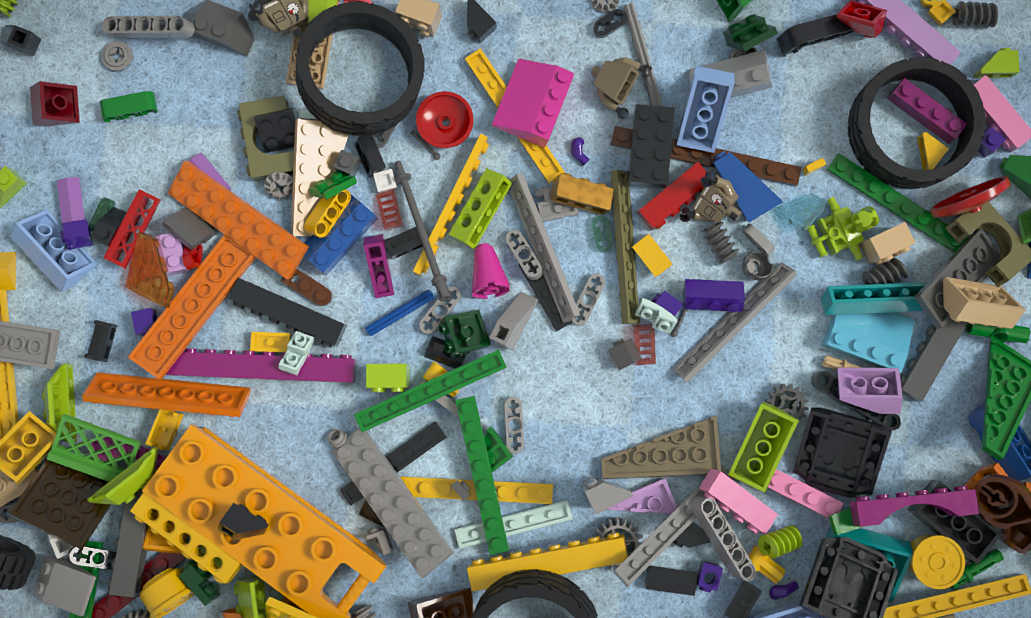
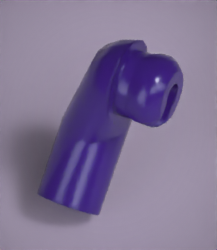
(576, 151)
(783, 591)

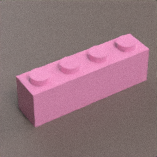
(1002, 115)
(804, 494)
(738, 501)

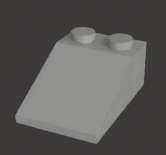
(64, 585)

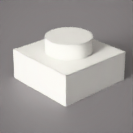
(385, 181)

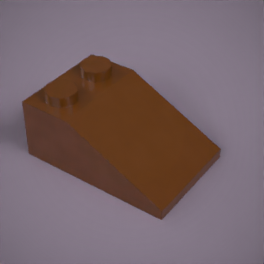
(445, 605)

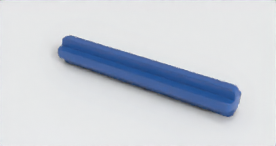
(399, 312)

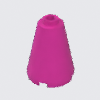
(488, 273)

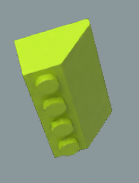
(763, 446)

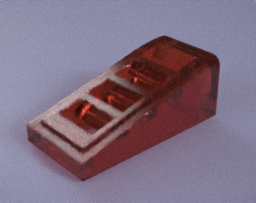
(394, 224)
(644, 327)

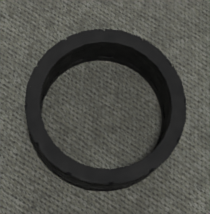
(380, 21)
(958, 91)
(536, 584)

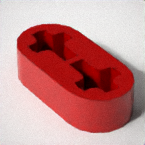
(192, 258)

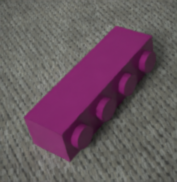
(926, 111)

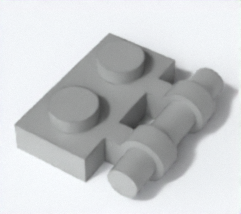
(552, 210)

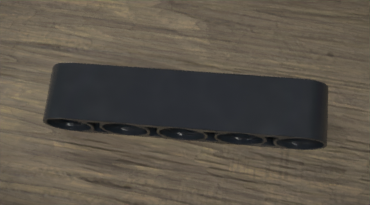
(829, 389)

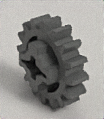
(781, 396)

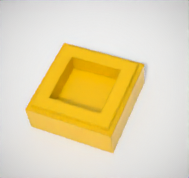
(814, 166)

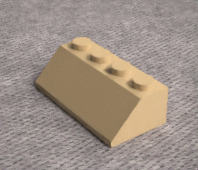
(980, 303)

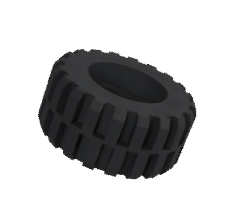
(15, 563)

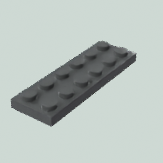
(968, 264)

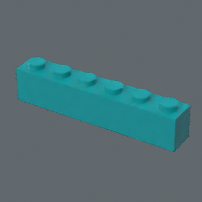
(871, 298)

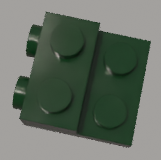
(749, 32)
(464, 333)
(199, 582)

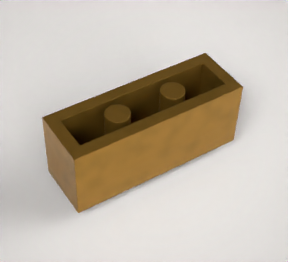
(581, 194)

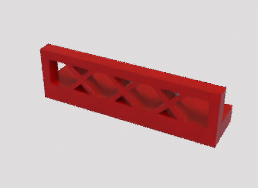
(128, 226)

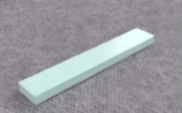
(517, 523)

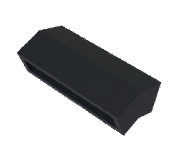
(671, 580)

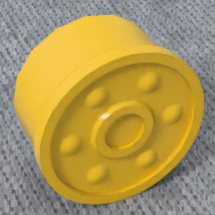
(936, 561)
(165, 593)

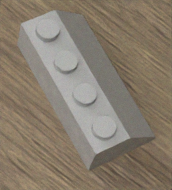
(749, 71)
(604, 494)

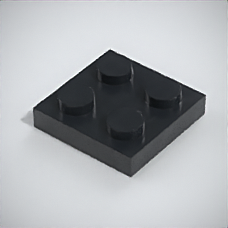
(276, 129)

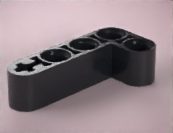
(812, 33)

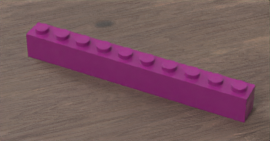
(262, 366)

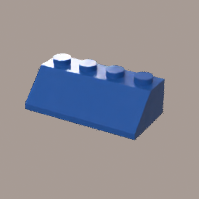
(344, 234)
(1018, 456)

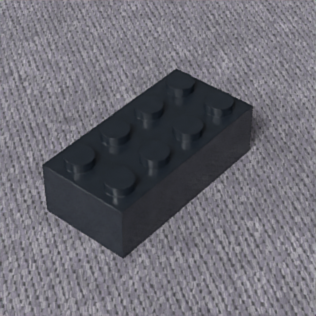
(651, 146)
(969, 531)

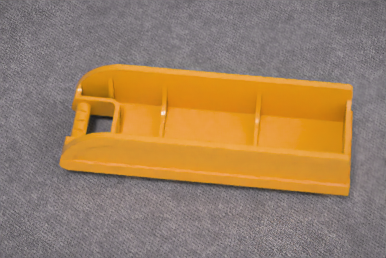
(301, 542)

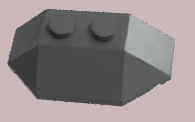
(221, 26)

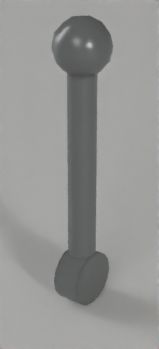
(436, 156)
(674, 333)

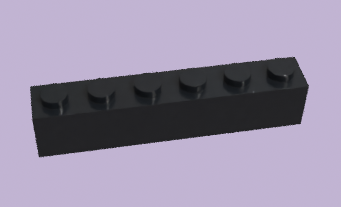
(289, 312)

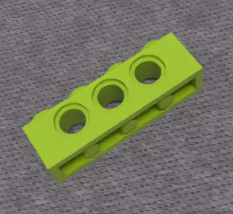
(480, 208)

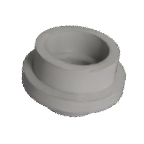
(337, 438)

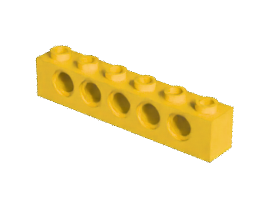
(143, 513)

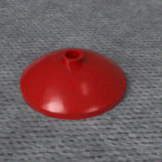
(442, 107)

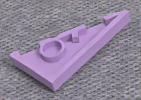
(650, 498)

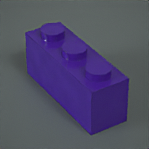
(713, 295)

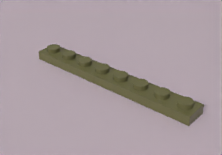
(624, 243)

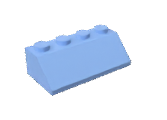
(42, 243)

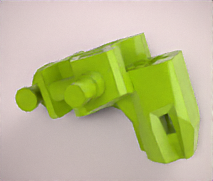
(843, 229)

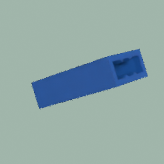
(753, 194)

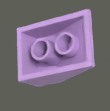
(172, 251)
(871, 388)

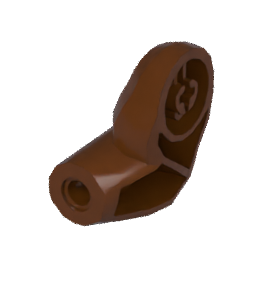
(1007, 506)

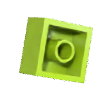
(387, 376)

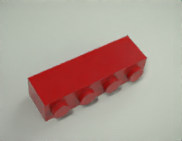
(672, 197)

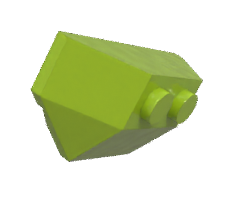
(60, 399)
(128, 482)

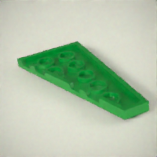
(1006, 397)

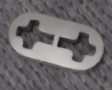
(758, 239)

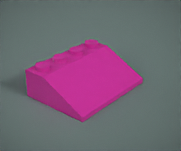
(533, 101)

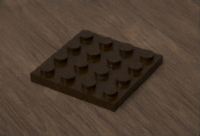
(59, 504)

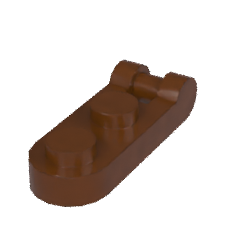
(309, 288)

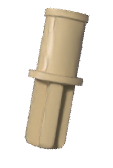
(834, 363)

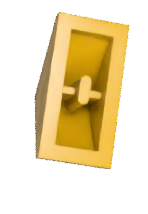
(930, 151)
(8, 270)

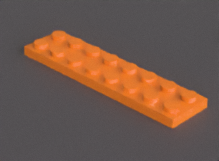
(237, 220)
(191, 307)
(167, 394)

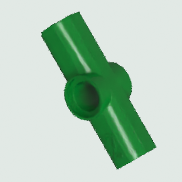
(1000, 335)

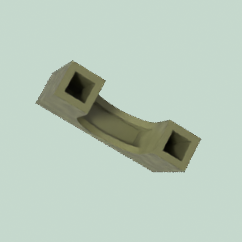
(259, 163)
(1013, 252)

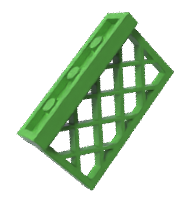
(90, 462)

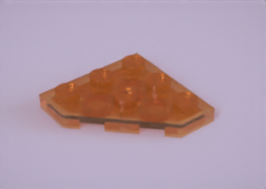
(148, 272)

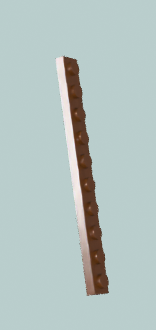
(761, 167)

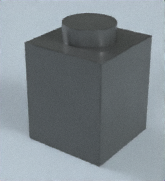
(347, 163)
(624, 353)

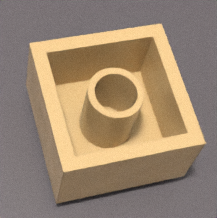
(420, 15)
(888, 243)

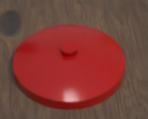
(970, 198)

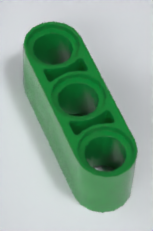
(128, 105)

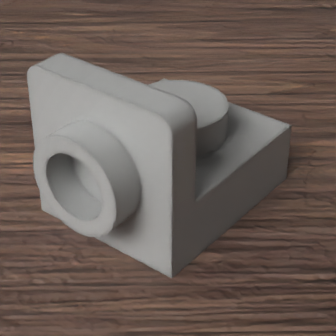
(383, 542)

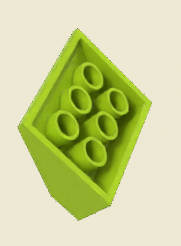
(250, 597)

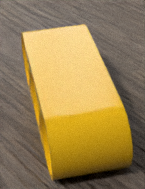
(325, 220)

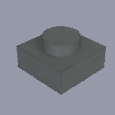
(461, 489)

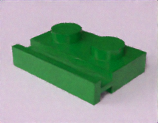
(333, 185)

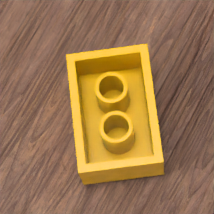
(25, 447)

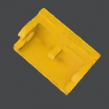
(652, 255)
(164, 429)

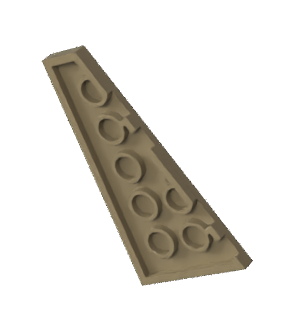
(678, 453)

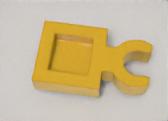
(939, 11)

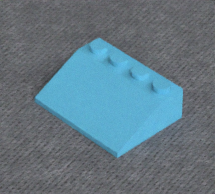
(871, 338)

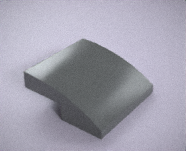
(189, 228)

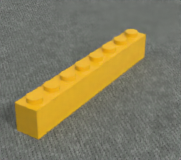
(557, 559)

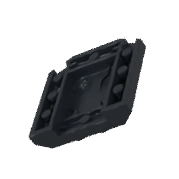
(841, 453)
(848, 581)

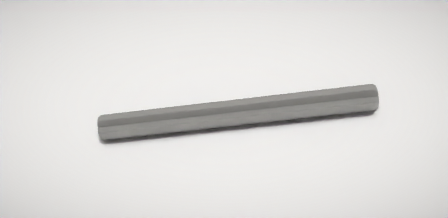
(642, 54)

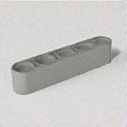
(148, 27)
(725, 547)

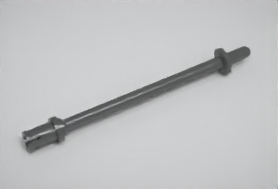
(438, 280)

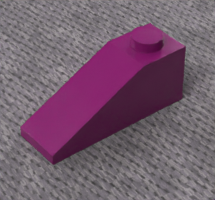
(378, 265)

